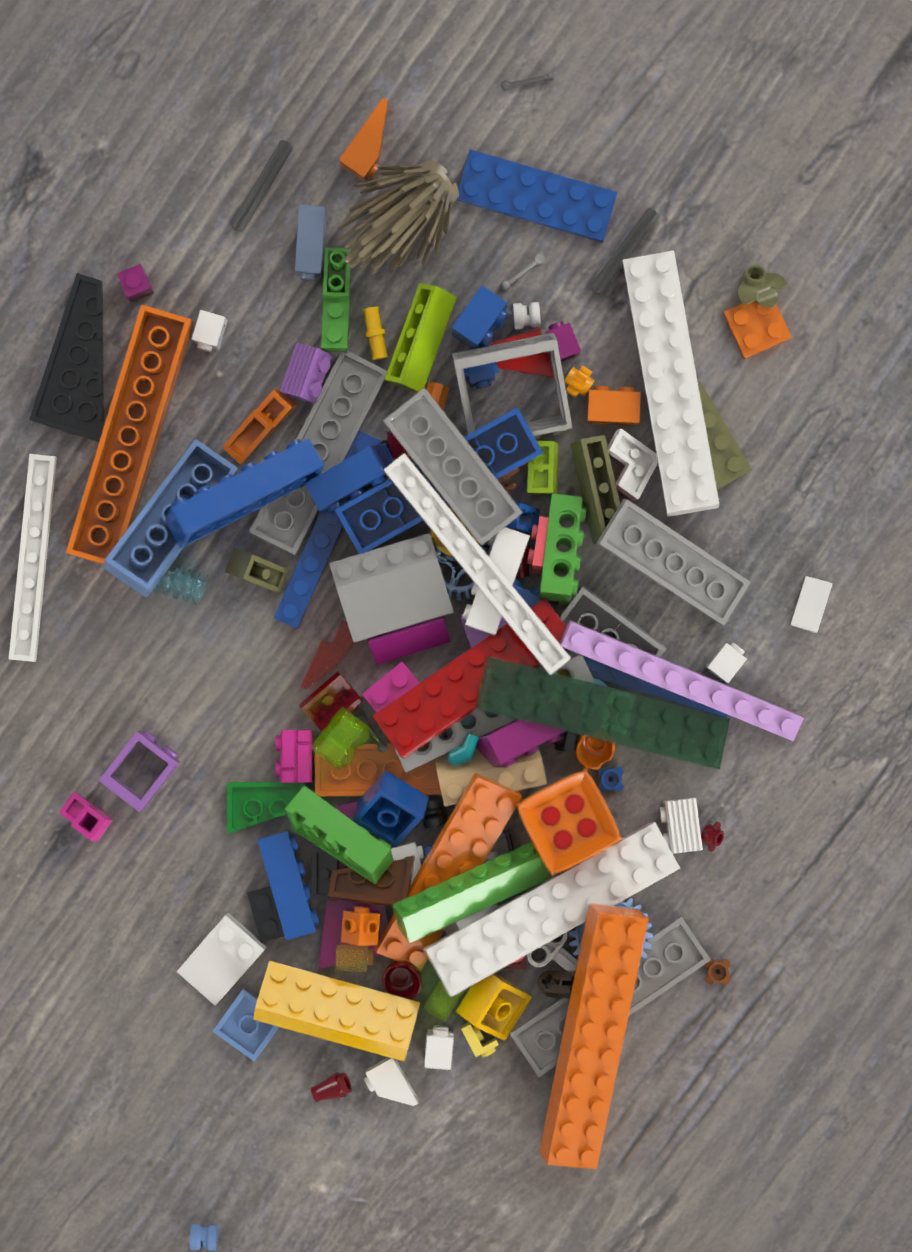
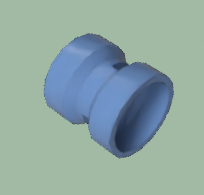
(204, 1237)

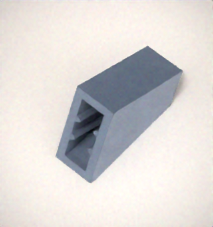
(311, 242)

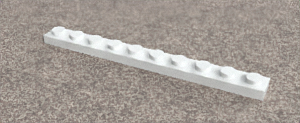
(477, 564)

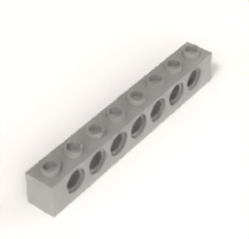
(483, 722)

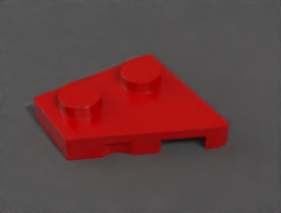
(531, 364)

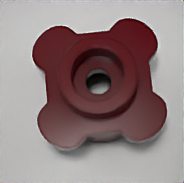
(712, 836)

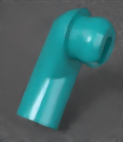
(465, 752)

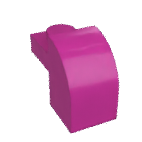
(86, 817)

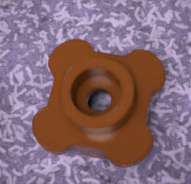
(722, 977)

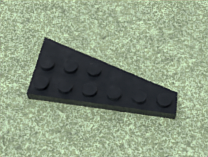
(74, 376)

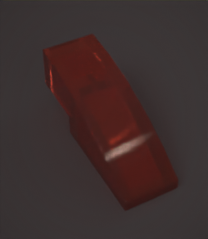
(329, 656)

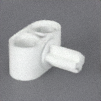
(555, 951)

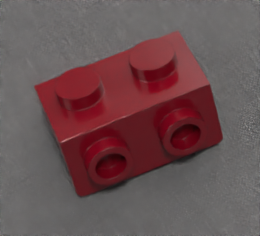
(329, 699)

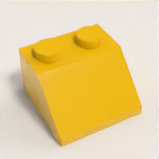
(494, 1005)

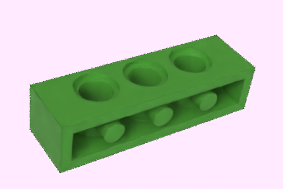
(551, 586)

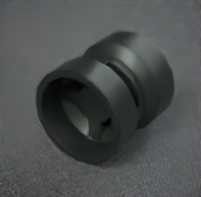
(434, 806)

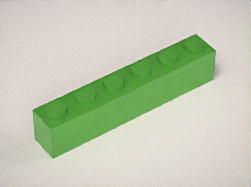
(470, 892)

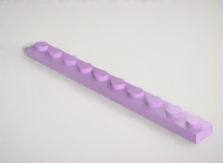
(681, 680)

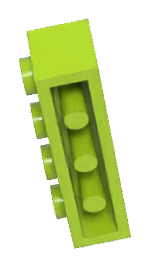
(421, 339)

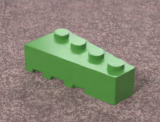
(338, 835)

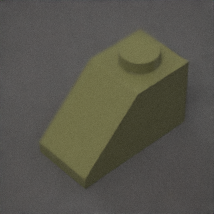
(256, 570)

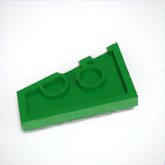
(257, 802)

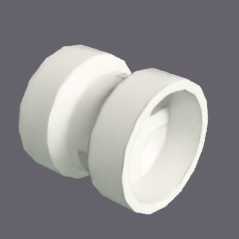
(526, 315)

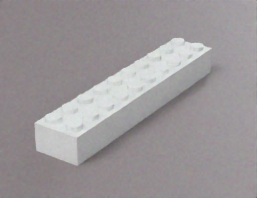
(670, 383)
(550, 909)

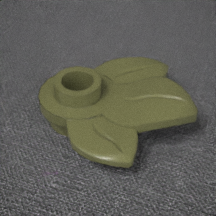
(760, 287)

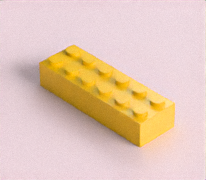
(336, 1011)

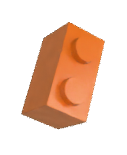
(613, 407)

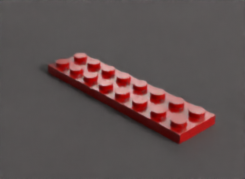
(454, 689)

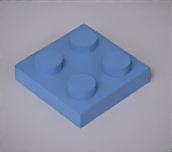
(241, 1030)

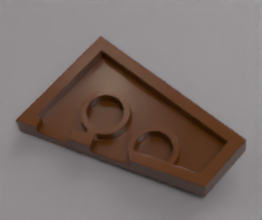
(387, 891)

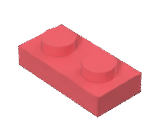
(536, 555)

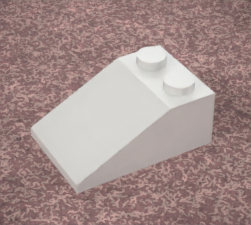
(221, 959)

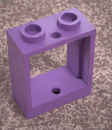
(124, 791)

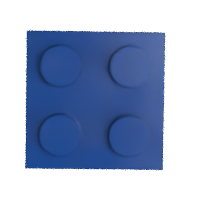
(480, 318)
(390, 808)

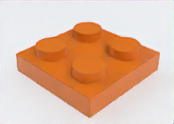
(756, 327)

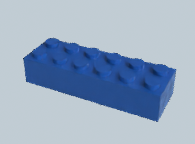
(244, 492)

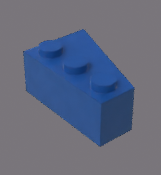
(350, 477)

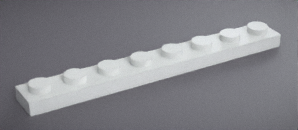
(32, 557)

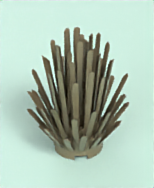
(421, 197)

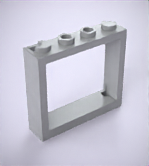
(509, 351)

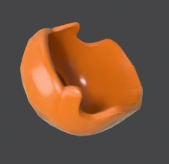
(593, 752)

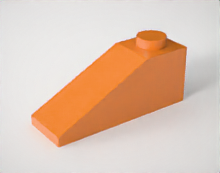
(365, 149)

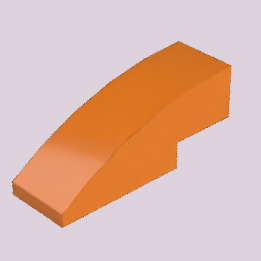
(259, 426)

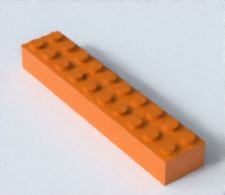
(130, 433)
(593, 1036)

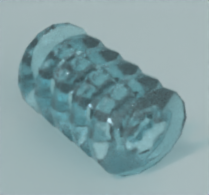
(182, 584)

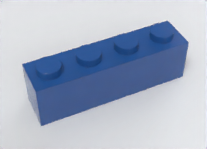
(288, 885)

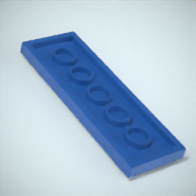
(536, 196)

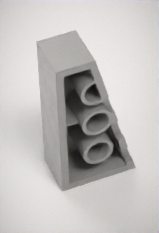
(598, 615)

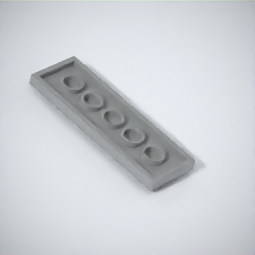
(452, 466)
(673, 562)

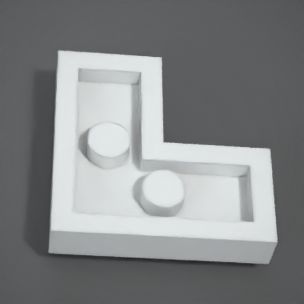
(638, 463)

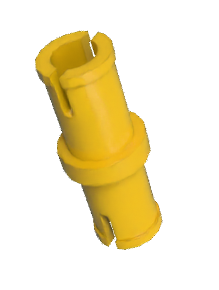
(375, 333)

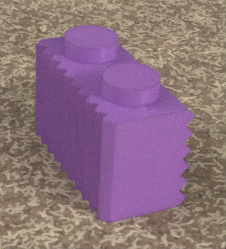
(305, 373)

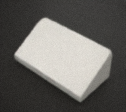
(811, 604)

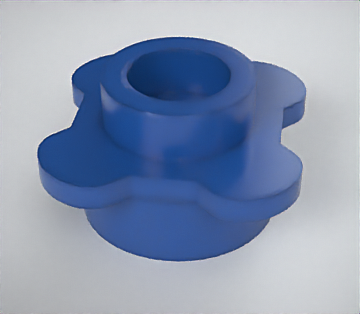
(616, 774)

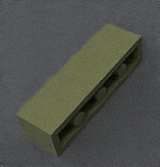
(596, 482)

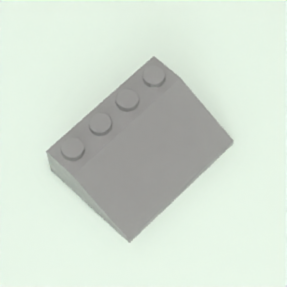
(391, 588)

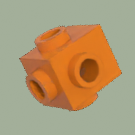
(360, 926)

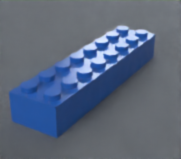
(386, 511)

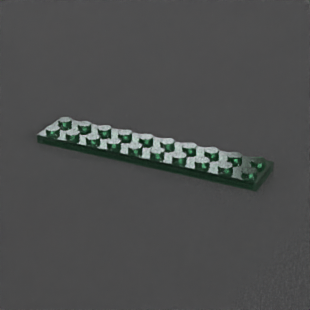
(602, 713)

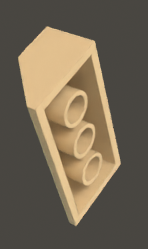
(521, 775)

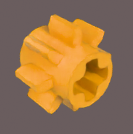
(579, 381)

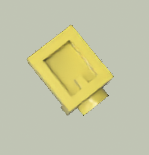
(474, 1037)

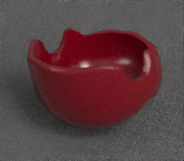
(402, 980)

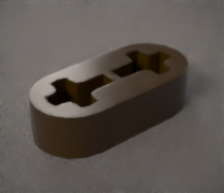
(561, 978)

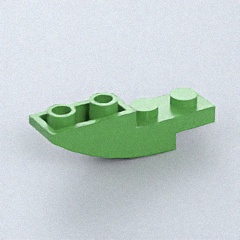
(336, 301)

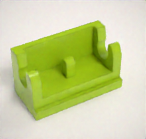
(544, 470)

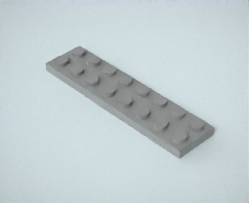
(331, 429)
(671, 958)

